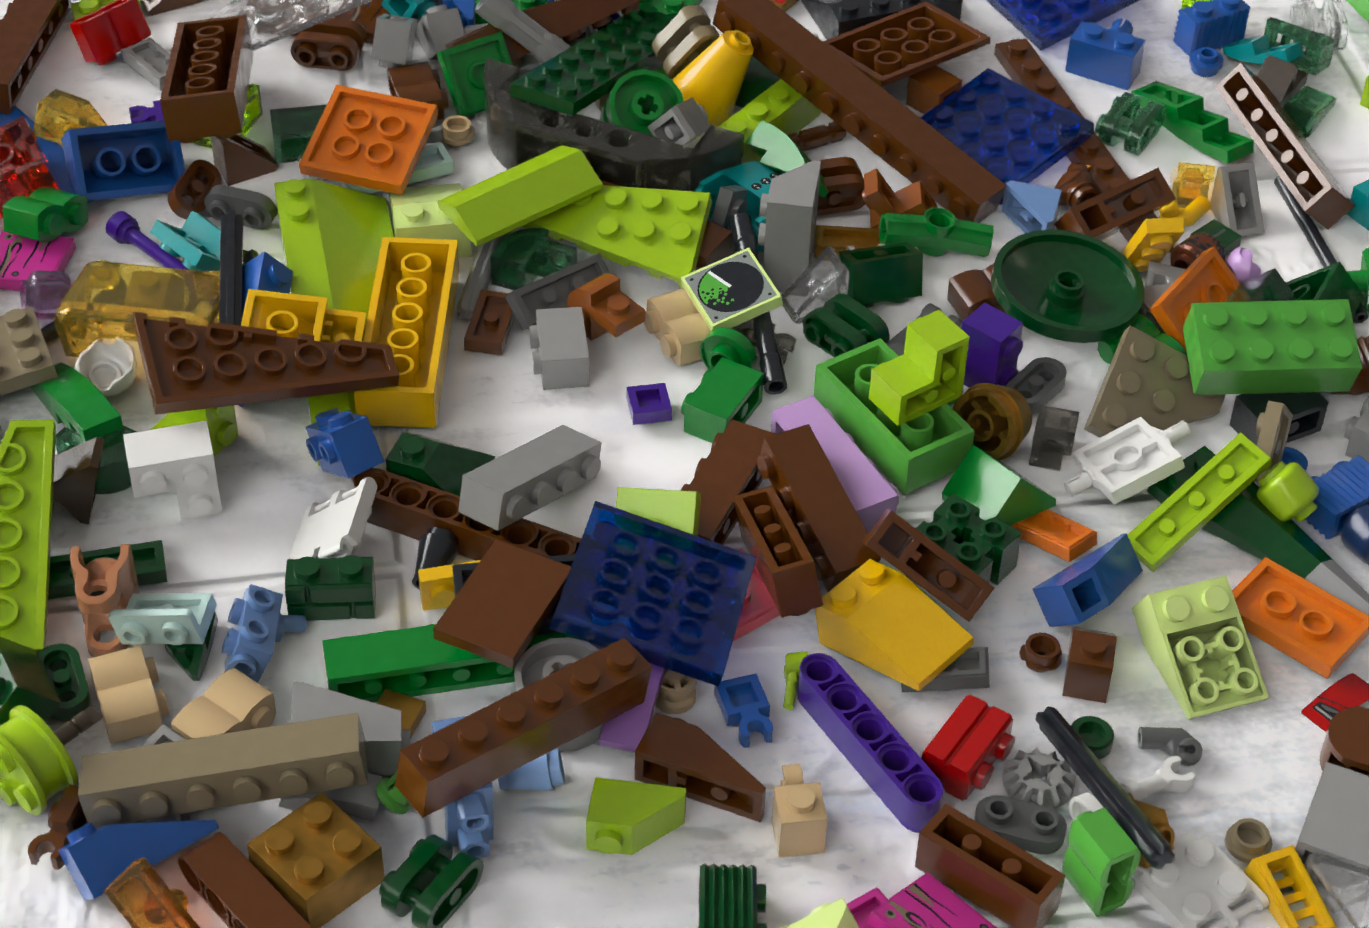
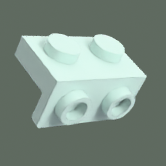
(164, 618)

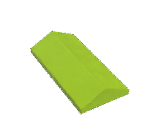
(521, 194)

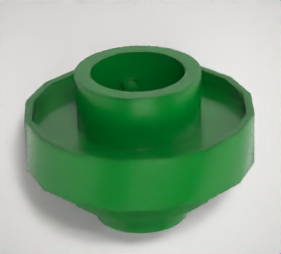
(727, 344)

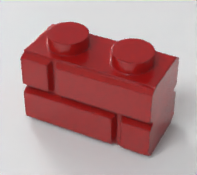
(968, 746)

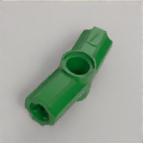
(936, 233)

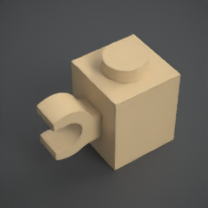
(798, 815)

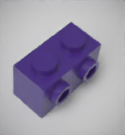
(992, 346)

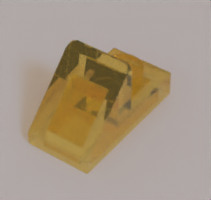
(1190, 181)

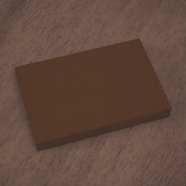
(503, 603)

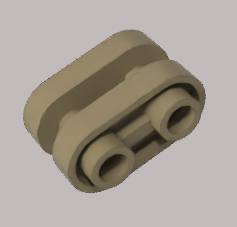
(684, 39)

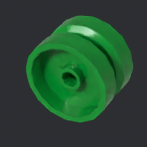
(640, 100)

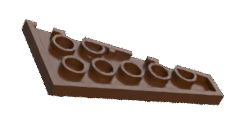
(240, 365)

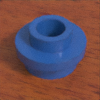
(1205, 62)

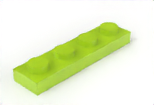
(1197, 501)

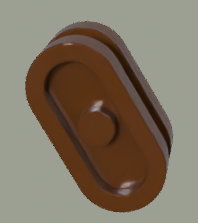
(329, 45)
(843, 184)

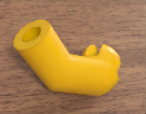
(1190, 214)

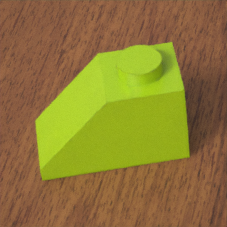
(631, 815)

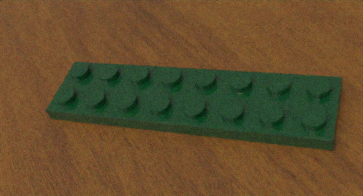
(594, 64)

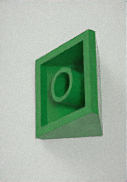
(996, 488)

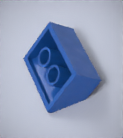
(122, 160)

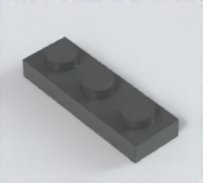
(553, 289)

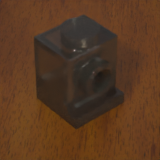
(1053, 437)

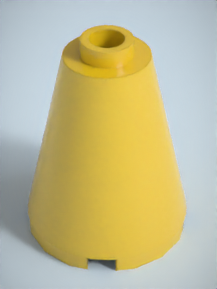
(717, 75)

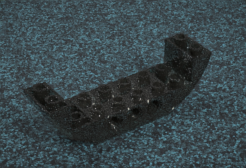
(617, 154)

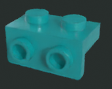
(196, 242)

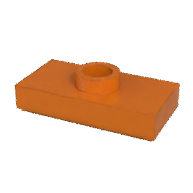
(1057, 534)

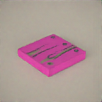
(23, 255)
(926, 905)

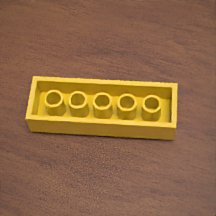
(414, 315)

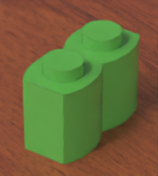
(1100, 861)

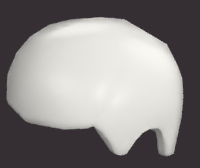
(108, 366)

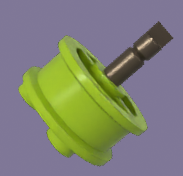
(35, 759)

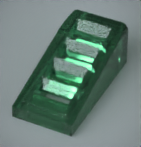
(1318, 45)
(1309, 109)

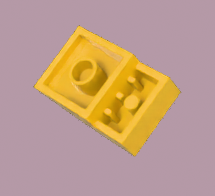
(303, 315)

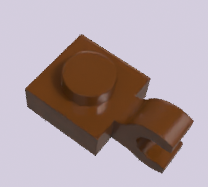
(63, 819)

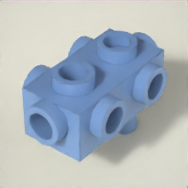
(256, 629)

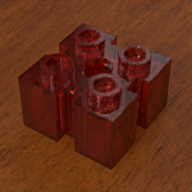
(21, 162)

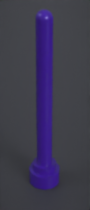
(125, 229)

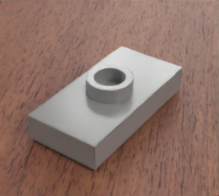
(148, 60)

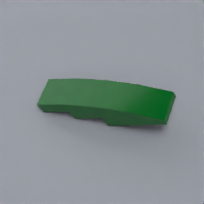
(1194, 125)
(78, 404)

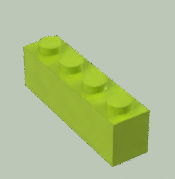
(777, 106)

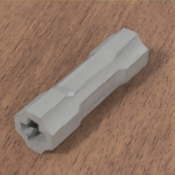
(520, 27)

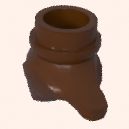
(1076, 185)

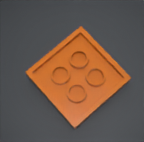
(369, 139)

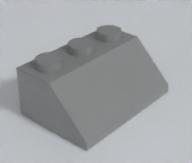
(789, 224)

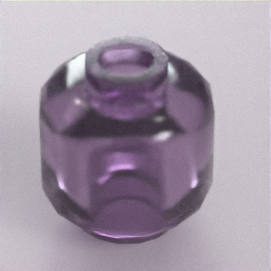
(44, 292)

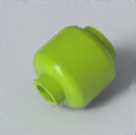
(1288, 491)

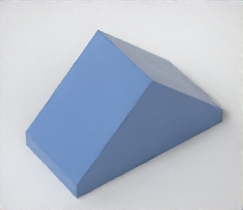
(1031, 206)

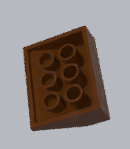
(907, 43)

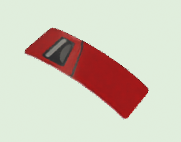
(1343, 694)

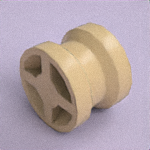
(681, 697)

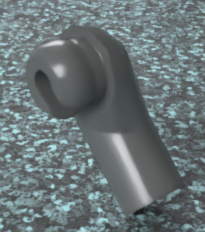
(1172, 741)

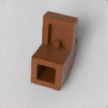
(882, 199)
(606, 307)

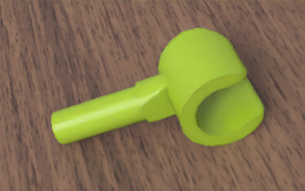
(791, 673)

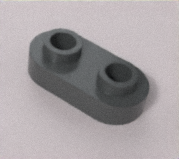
(255, 207)
(1040, 381)
(1021, 823)

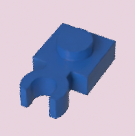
(745, 704)

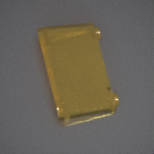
(108, 293)

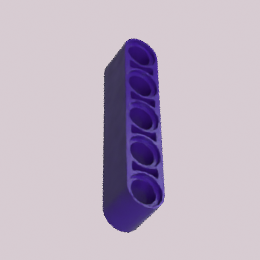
(869, 741)

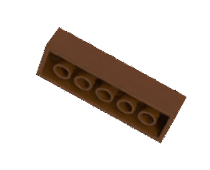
(207, 79)

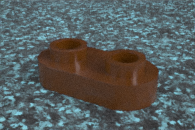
(193, 188)

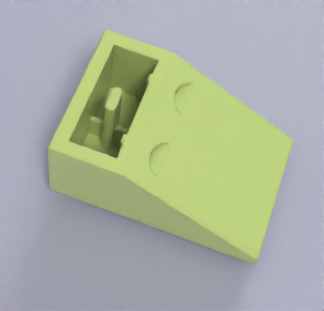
(1200, 647)

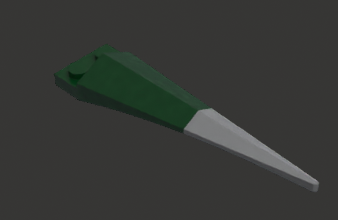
(1259, 532)

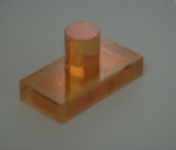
(147, 900)

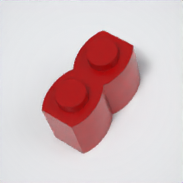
(110, 30)

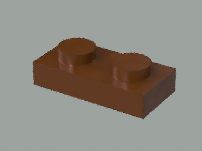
(489, 324)

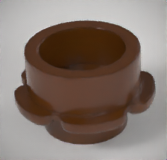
(1041, 652)

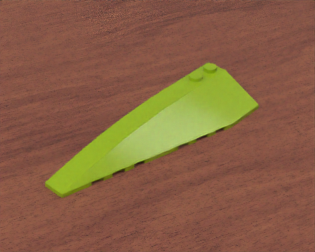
(334, 250)

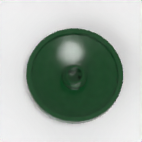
(1067, 286)

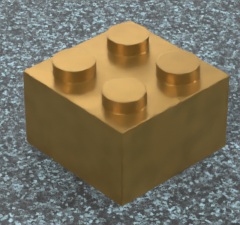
(318, 860)

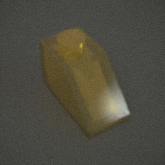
(62, 112)

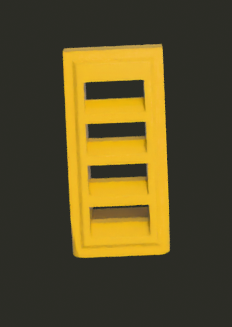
(1296, 876)

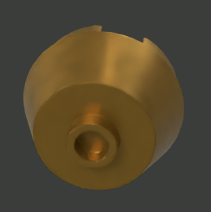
(997, 416)

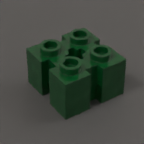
(982, 545)

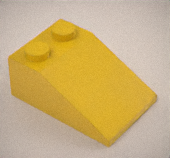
(890, 626)

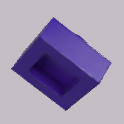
(649, 403)

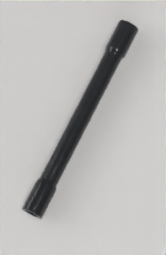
(770, 360)

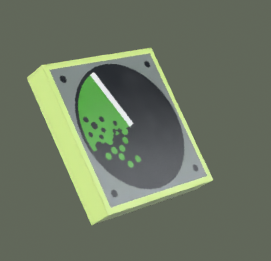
(731, 290)

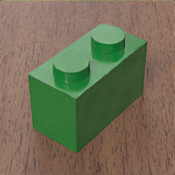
(723, 395)

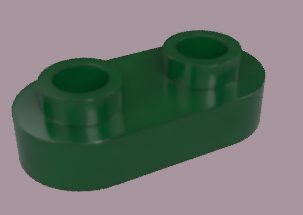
(68, 679)

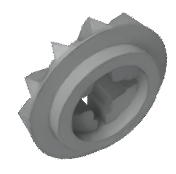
(1020, 786)

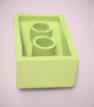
(418, 215)

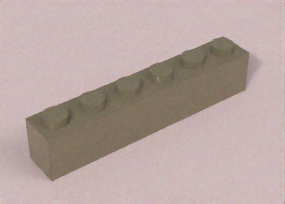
(223, 770)

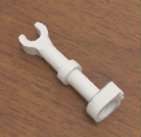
(1163, 780)

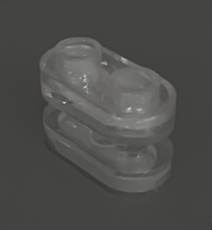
(1327, 20)

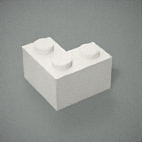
(177, 461)

